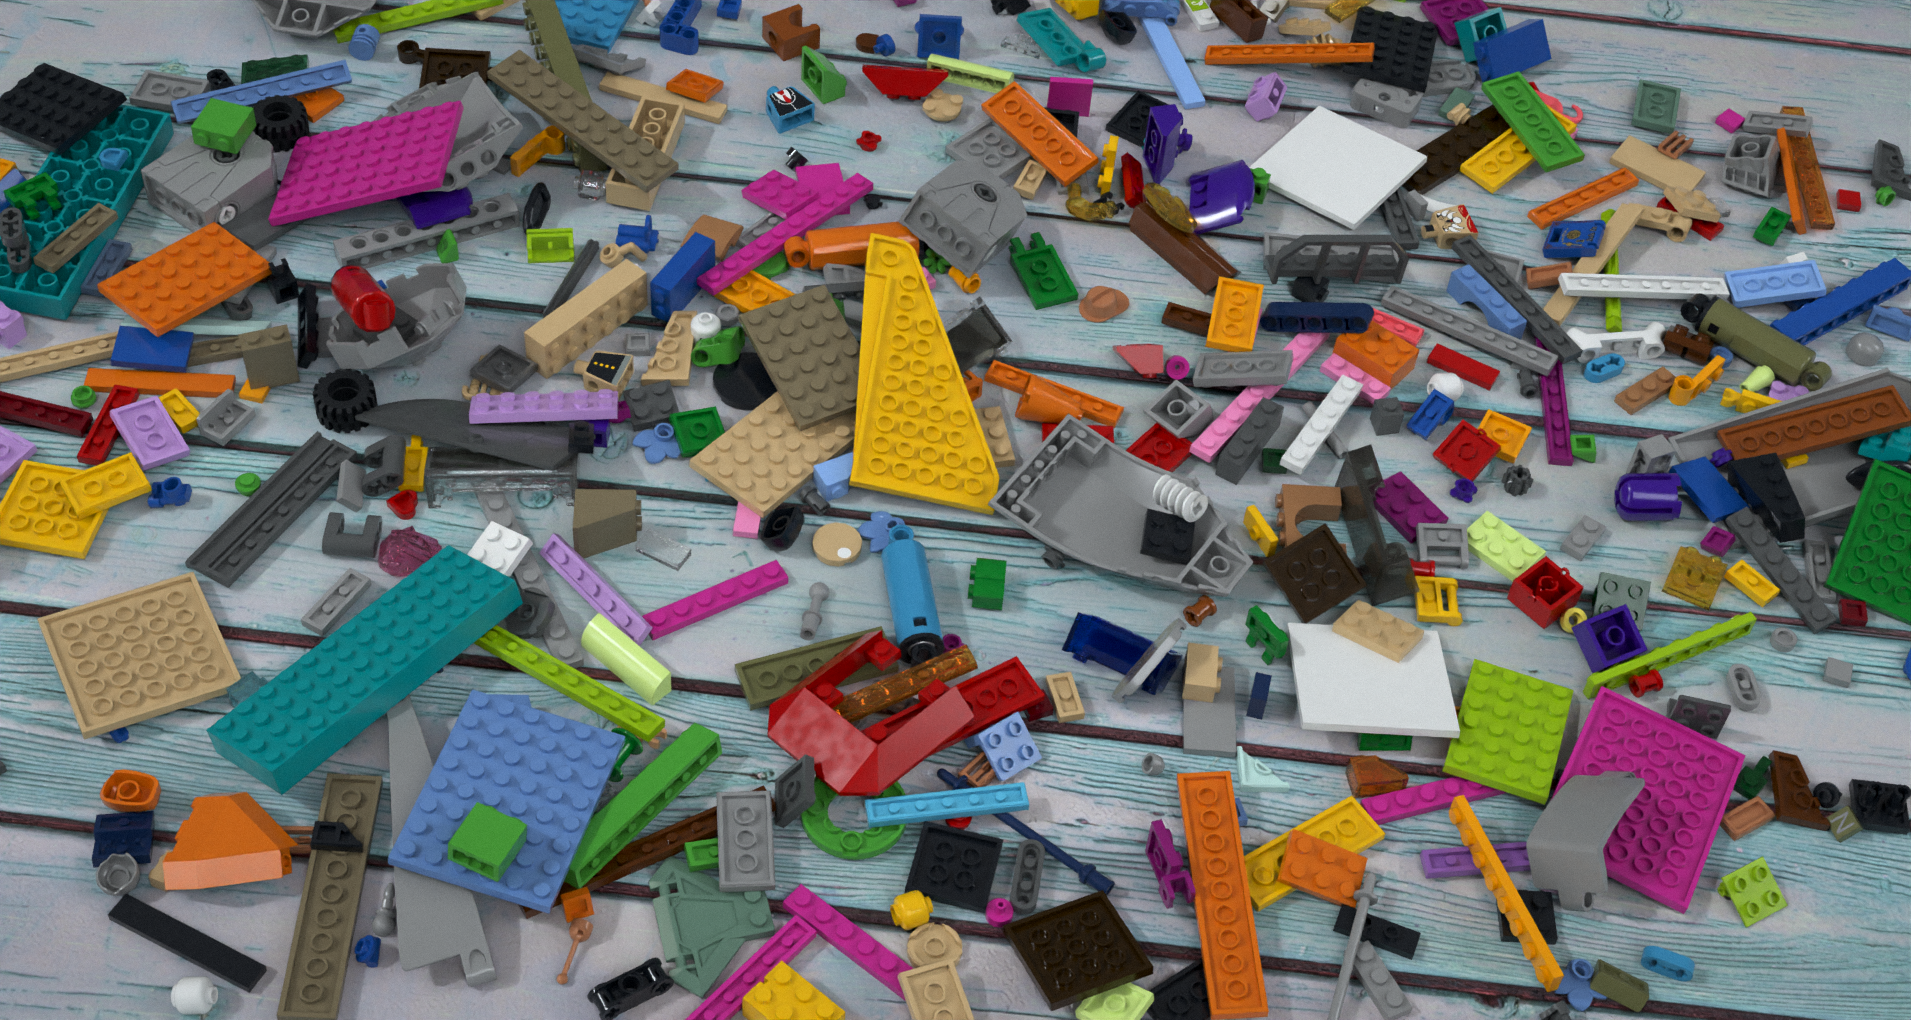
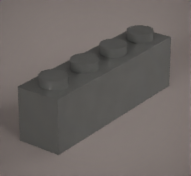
(1249, 441)

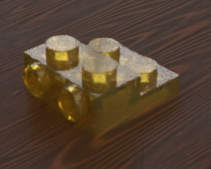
(1694, 577)

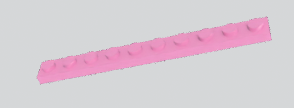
(1227, 424)

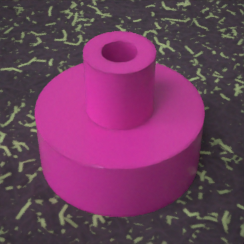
(1180, 370)
(999, 912)

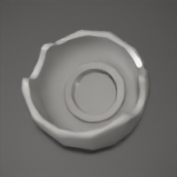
(1865, 349)
(118, 874)

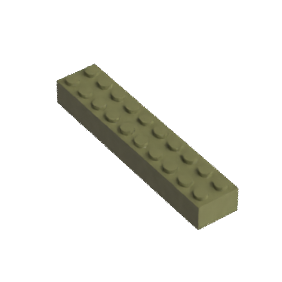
(557, 56)

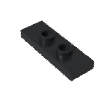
(1379, 932)

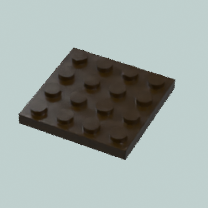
(1077, 950)

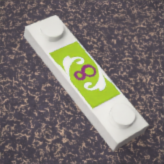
(1200, 14)

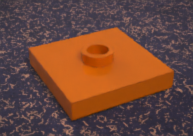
(695, 85)
(320, 102)

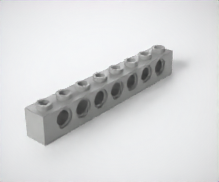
(405, 240)

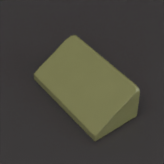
(1619, 986)

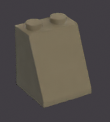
(269, 357)
(605, 520)

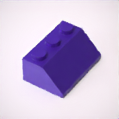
(1162, 140)

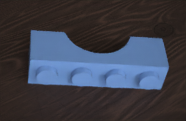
(1468, 285)

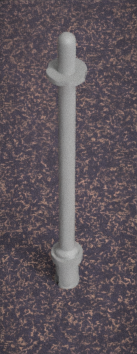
(1365, 898)

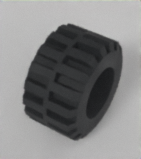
(281, 121)
(341, 398)

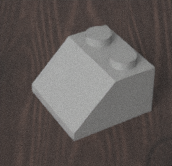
(1180, 411)

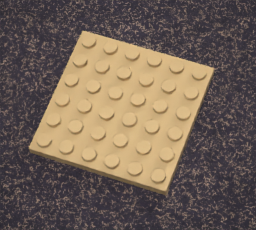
(138, 654)

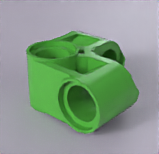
(720, 349)

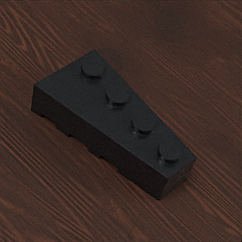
(1769, 493)

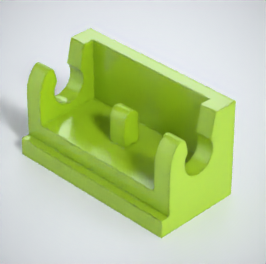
(550, 245)

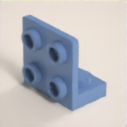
(1006, 746)

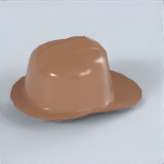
(1102, 304)

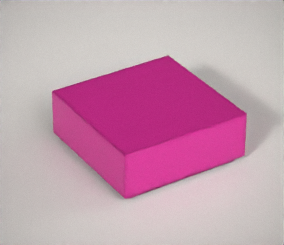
(1730, 120)

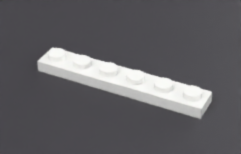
(1321, 424)

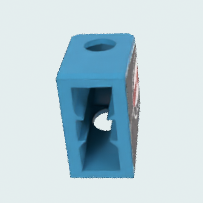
(788, 108)

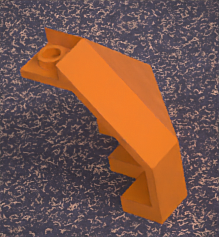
(227, 844)

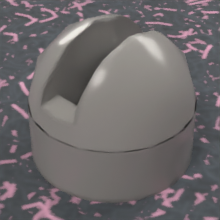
(1152, 764)

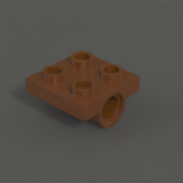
(1698, 345)

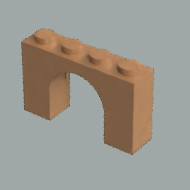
(1305, 503)

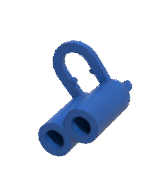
(642, 236)

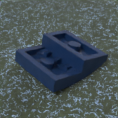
(124, 834)

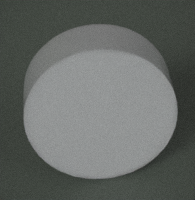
(728, 314)
(1783, 639)

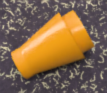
(968, 285)

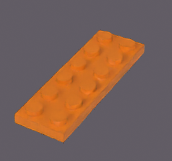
(1039, 133)

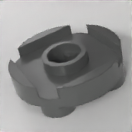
(537, 621)

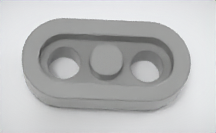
(1744, 692)

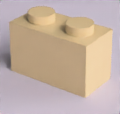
(1200, 672)

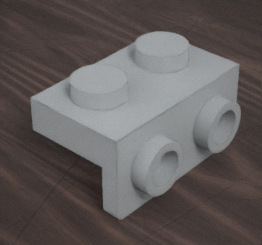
(224, 418)

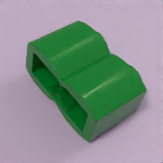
(988, 583)

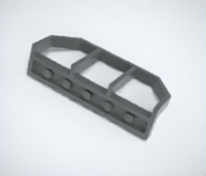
(1325, 265)

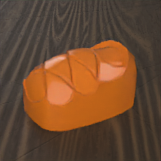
(130, 791)

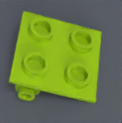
(1753, 891)

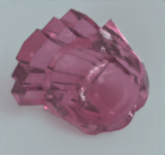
(406, 551)

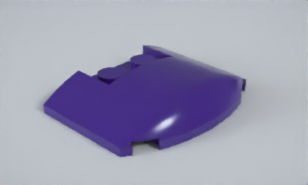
(1221, 195)
(436, 206)

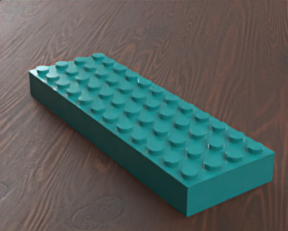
(81, 186)
(364, 669)

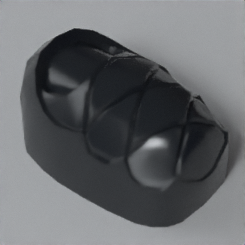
(1117, 27)
(782, 528)

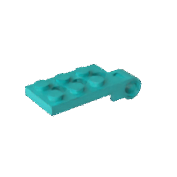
(1060, 41)

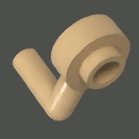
(613, 254)

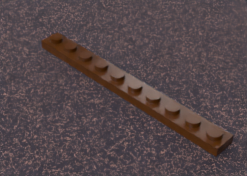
(649, 851)

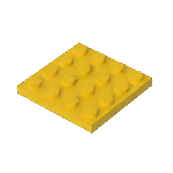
(39, 515)

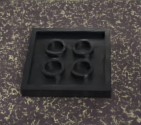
(954, 866)

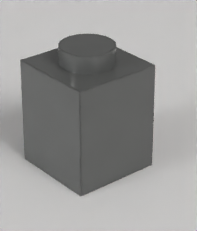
(1386, 416)

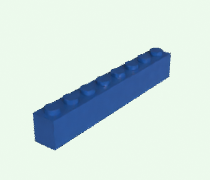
(1845, 302)

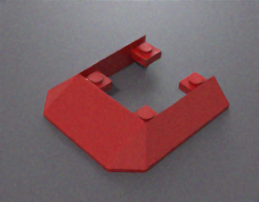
(844, 756)

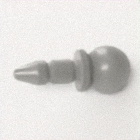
(383, 923)

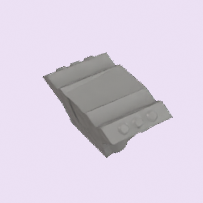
(1752, 163)

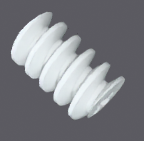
(1179, 498)

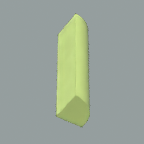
(971, 74)
(626, 659)

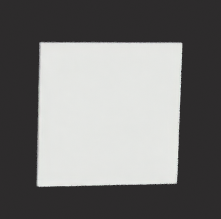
(1338, 167)
(1364, 692)

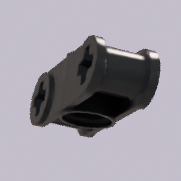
(613, 998)

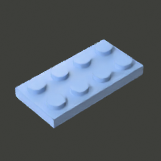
(1775, 283)

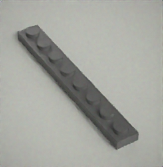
(1537, 319)

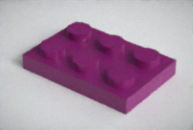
(1406, 506)

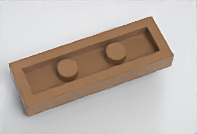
(1645, 391)

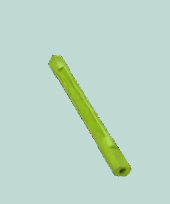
(1612, 304)

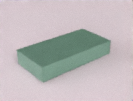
(1456, 97)

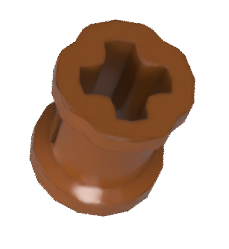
(1200, 610)

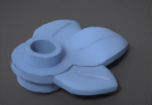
(658, 443)
(879, 529)
(1578, 986)

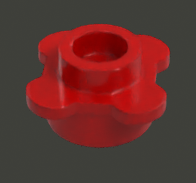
(868, 141)

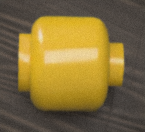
(911, 910)

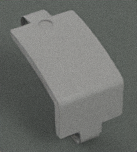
(1572, 832)

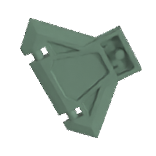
(704, 923)

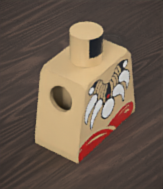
(1449, 225)

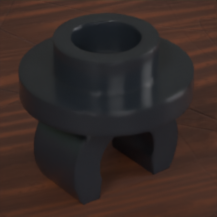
(1827, 794)

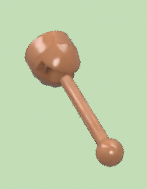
(579, 932)

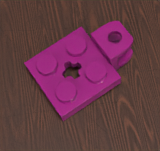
(1167, 865)

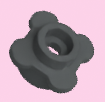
(1053, 558)

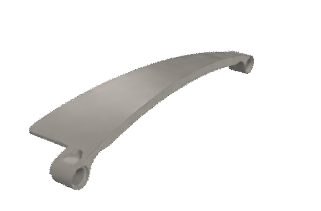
(432, 915)

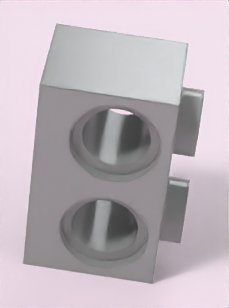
(1651, 456)

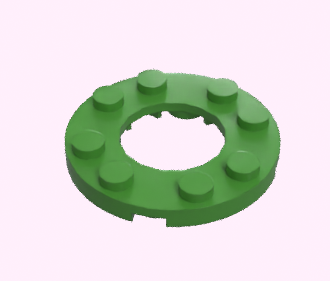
(850, 843)

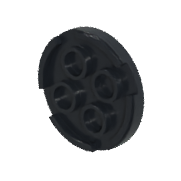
(743, 382)

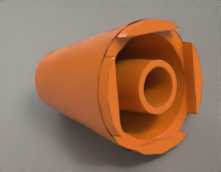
(1045, 403)

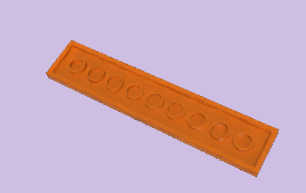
(1221, 896)

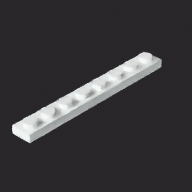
(1640, 286)

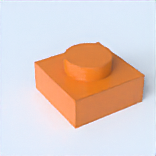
(577, 904)

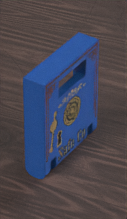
(1574, 238)

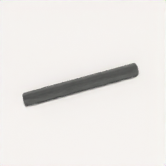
(573, 276)

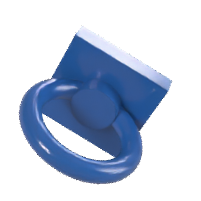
(939, 35)

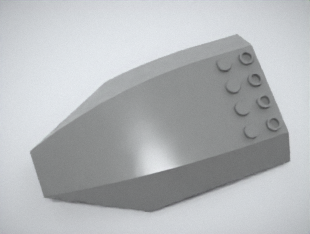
(1093, 504)

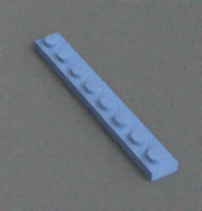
(250, 93)

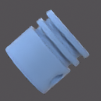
(364, 42)

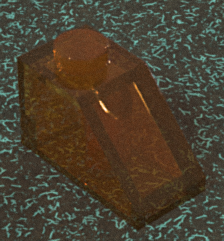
(1373, 776)

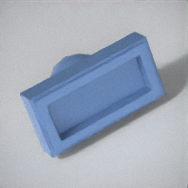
(1890, 321)

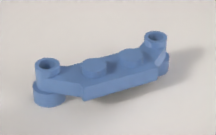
(1145, 8)

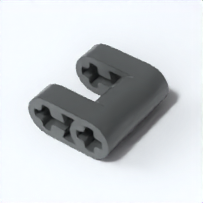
(16, 239)
(389, 458)
(348, 544)

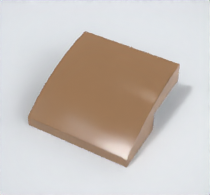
(722, 231)

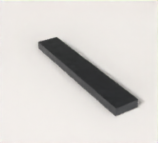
(187, 943)

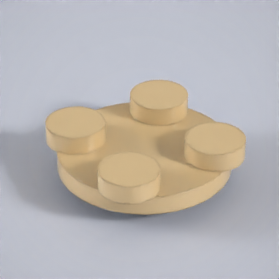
(942, 106)

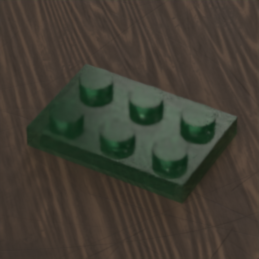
(267, 68)

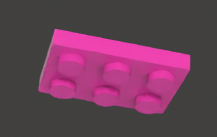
(779, 194)

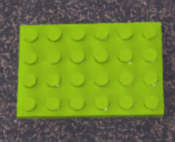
(1509, 731)

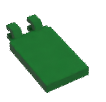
(1041, 273)

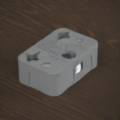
(1386, 101)

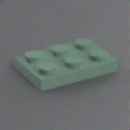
(1656, 106)

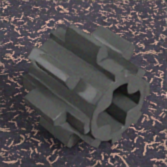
(1517, 480)

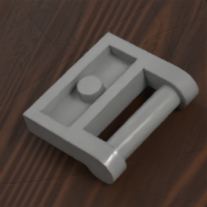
(1443, 537)

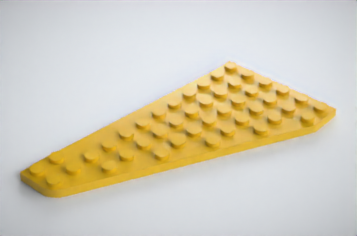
(912, 406)

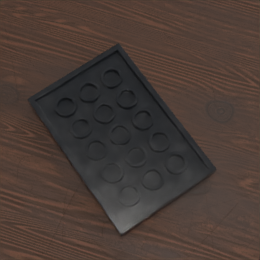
(1401, 48)
(55, 108)

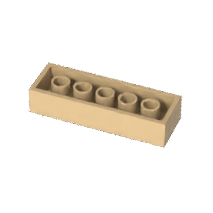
(661, 125)
(586, 318)

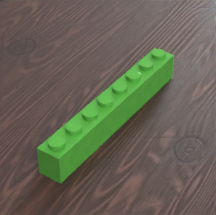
(643, 800)

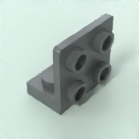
(1699, 714)

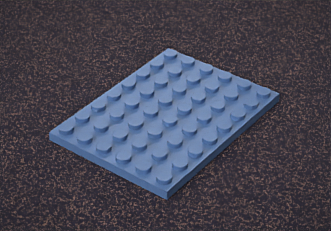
(524, 767)

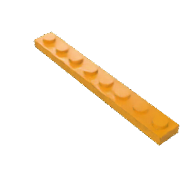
(1507, 896)

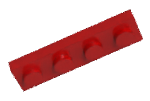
(104, 432)

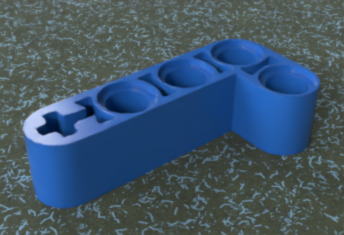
(676, 27)

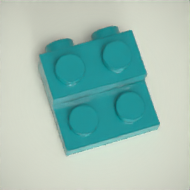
(1888, 445)

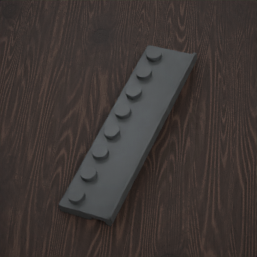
(270, 510)

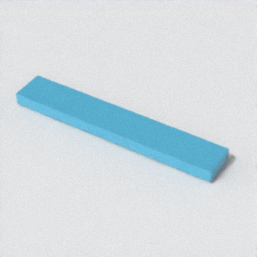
(946, 804)

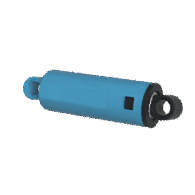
(911, 597)

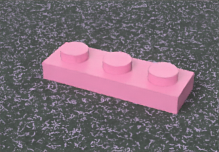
(1372, 389)

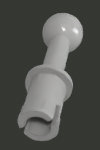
(812, 618)

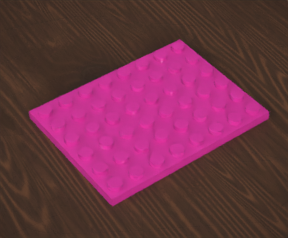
(367, 163)
(1677, 813)

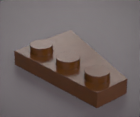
(1792, 795)

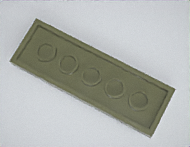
(773, 675)

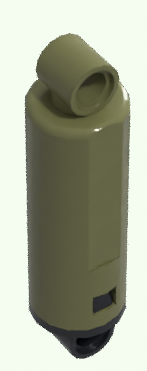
(1756, 341)

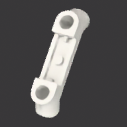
(1645, 343)

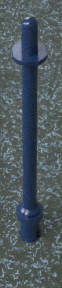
(1086, 873)

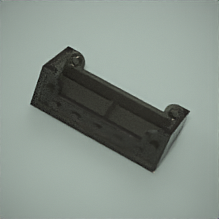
(1382, 565)

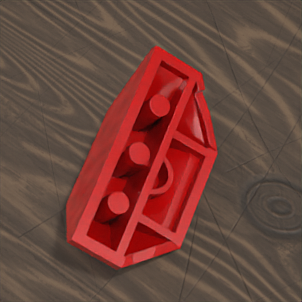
(904, 80)

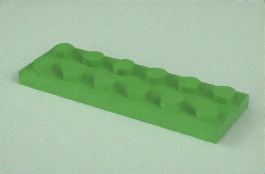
(1532, 121)

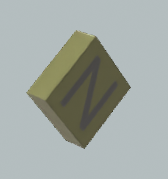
(1844, 823)

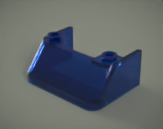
(1117, 649)

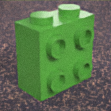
(223, 126)
(487, 841)

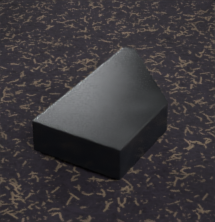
(334, 837)

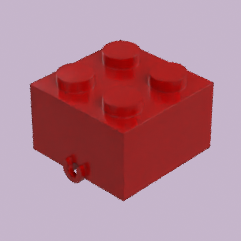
(1545, 592)

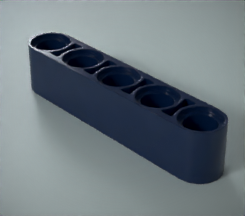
(1317, 317)

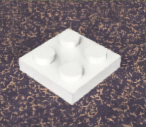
(500, 548)

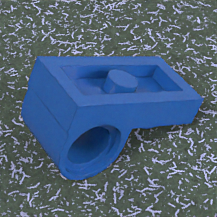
(1434, 411)

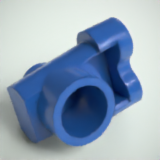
(169, 492)

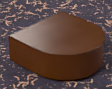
(865, 42)

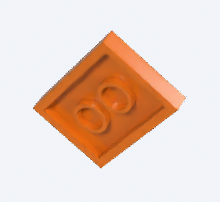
(1321, 869)

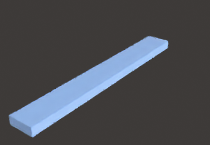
(1173, 62)

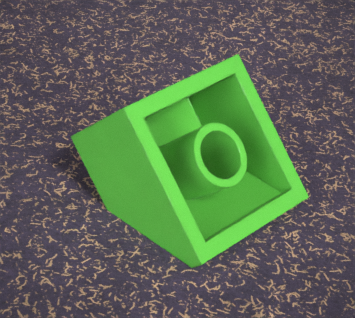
(821, 76)

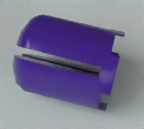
(1648, 497)

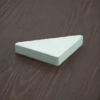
(1256, 776)

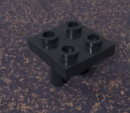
(1880, 805)

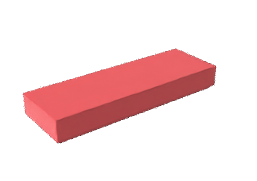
(1403, 329)

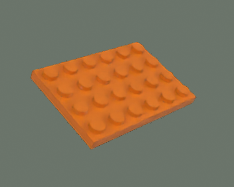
(185, 279)

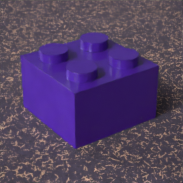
(1609, 638)

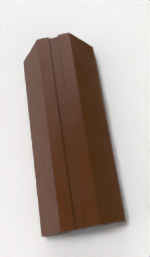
(1180, 249)

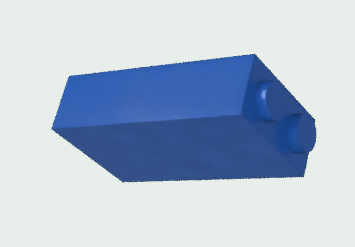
(1512, 49)
(677, 281)

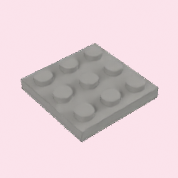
(989, 147)

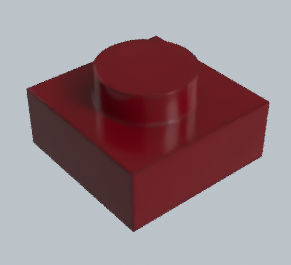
(1852, 612)
(1039, 710)

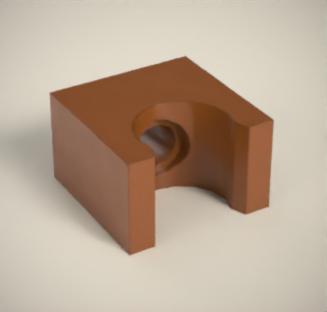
(786, 35)

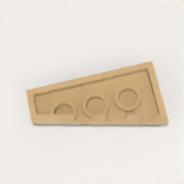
(673, 353)

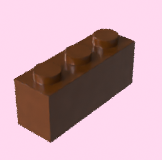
(1241, 17)

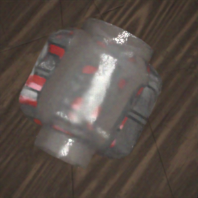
(590, 185)

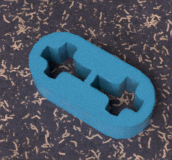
(1606, 371)
(1667, 963)

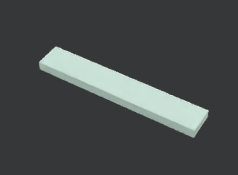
(212, 326)

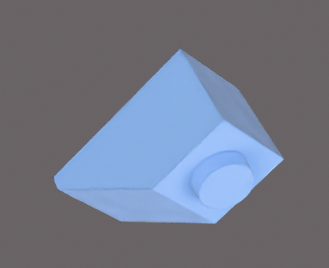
(833, 477)

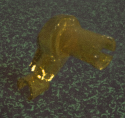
(1085, 210)

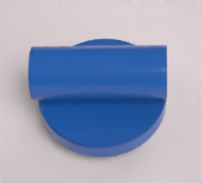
(368, 950)

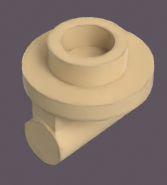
(1459, 114)

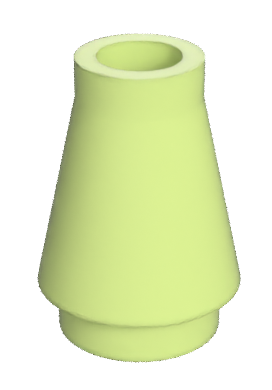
(1760, 378)

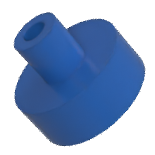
(885, 45)

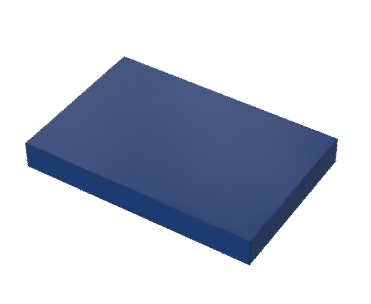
(143, 350)
(1708, 489)

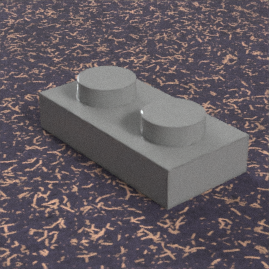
(1582, 538)

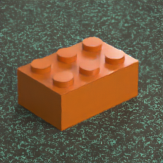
(1378, 353)

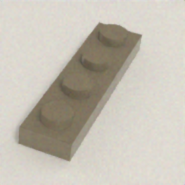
(75, 238)

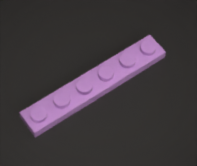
(594, 589)

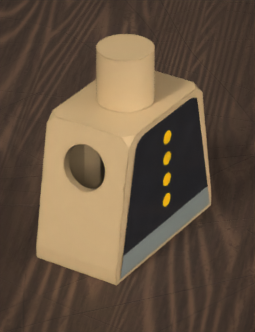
(606, 371)

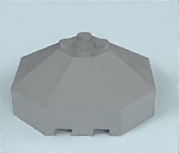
(431, 297)

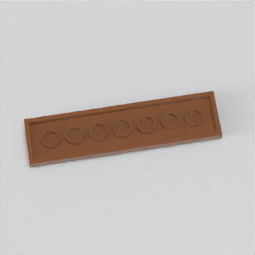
(1819, 425)

